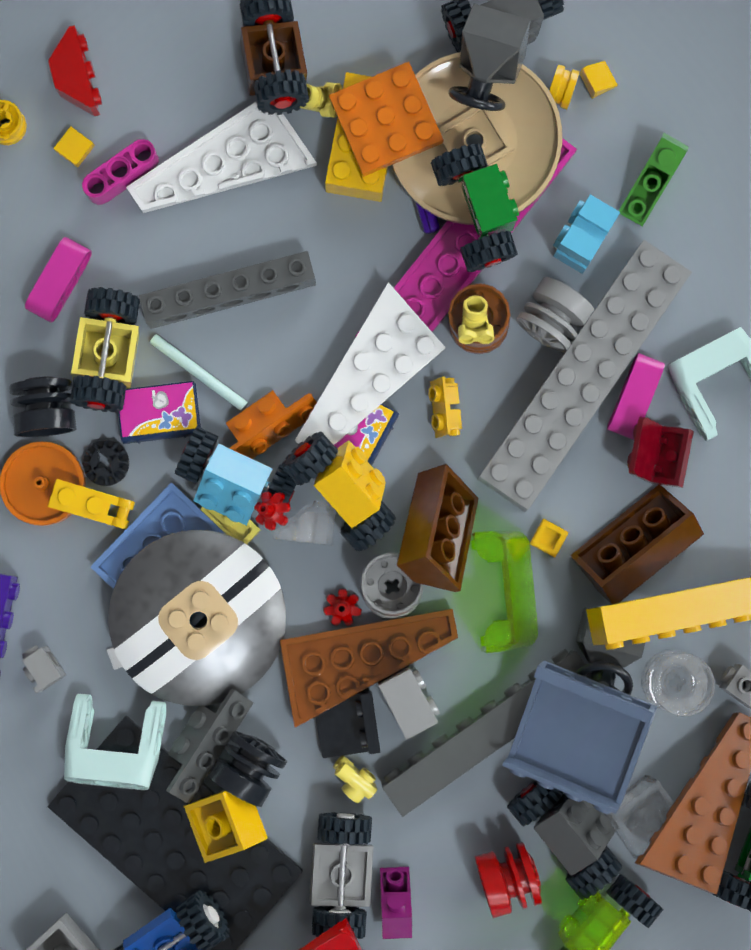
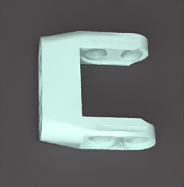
(703, 364)
(111, 767)

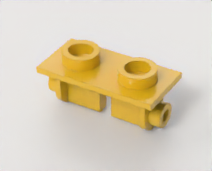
(442, 394)

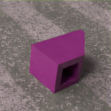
(396, 902)

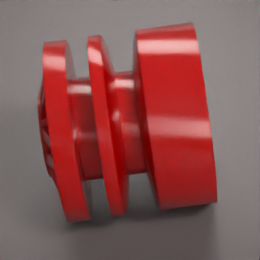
(508, 880)

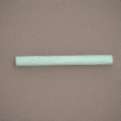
(198, 372)

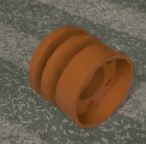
(497, 313)

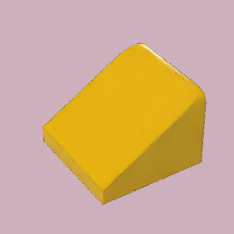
(597, 78)

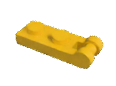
(89, 503)

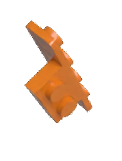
(267, 423)

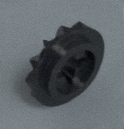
(119, 465)

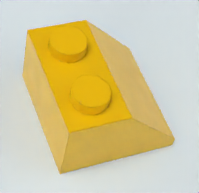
(224, 825)

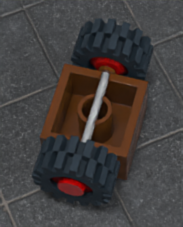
(273, 56)

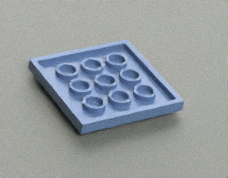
(164, 516)

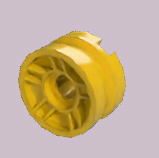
(563, 85)
(14, 130)

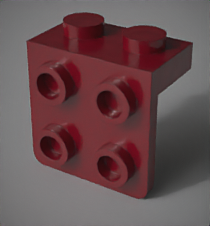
(660, 453)

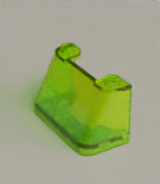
(514, 553)

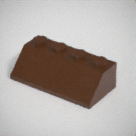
(438, 529)
(637, 544)

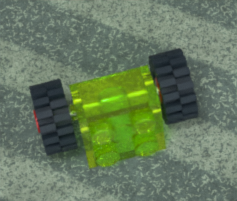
(601, 922)

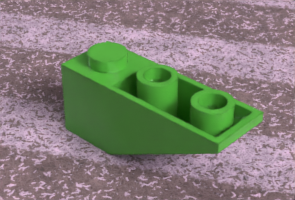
(653, 179)

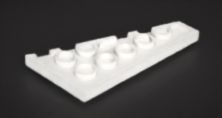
(230, 156)
(379, 362)

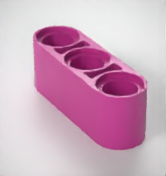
(115, 185)
(58, 279)
(635, 394)

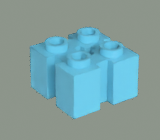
(589, 228)

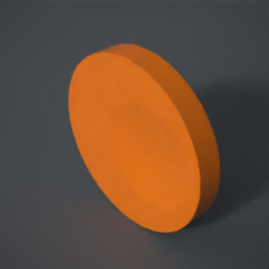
(30, 478)

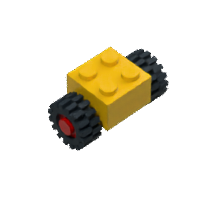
(347, 484)

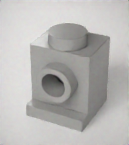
(42, 667)

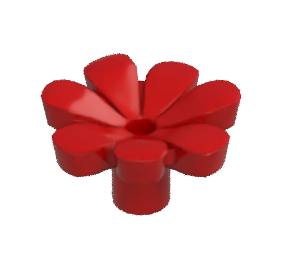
(272, 510)
(345, 601)

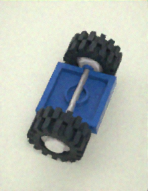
(194, 927)

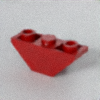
(73, 73)

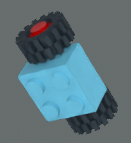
(230, 479)

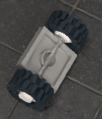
(341, 872)

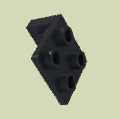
(349, 727)

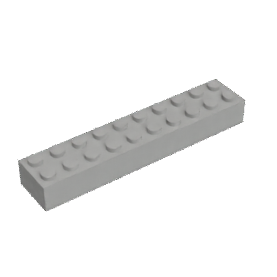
(584, 376)

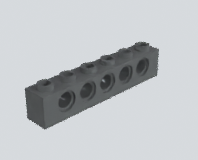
(227, 290)

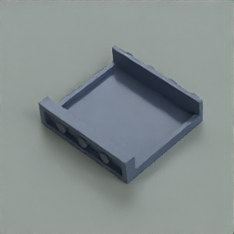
(580, 737)

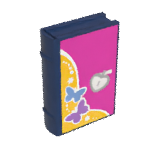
(159, 412)
(372, 432)

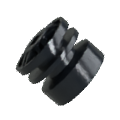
(42, 407)
(246, 771)

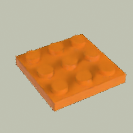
(386, 119)

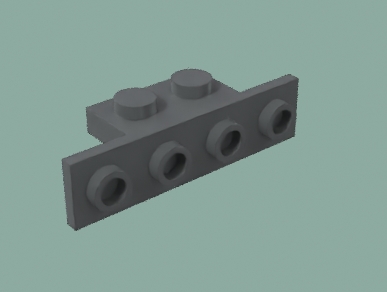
(203, 743)

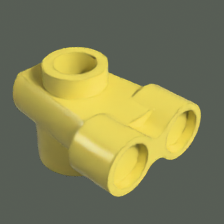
(319, 98)
(475, 322)
(357, 782)

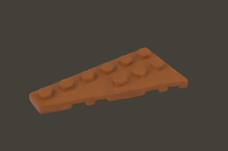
(343, 662)
(703, 818)

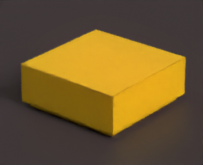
(74, 147)
(548, 538)

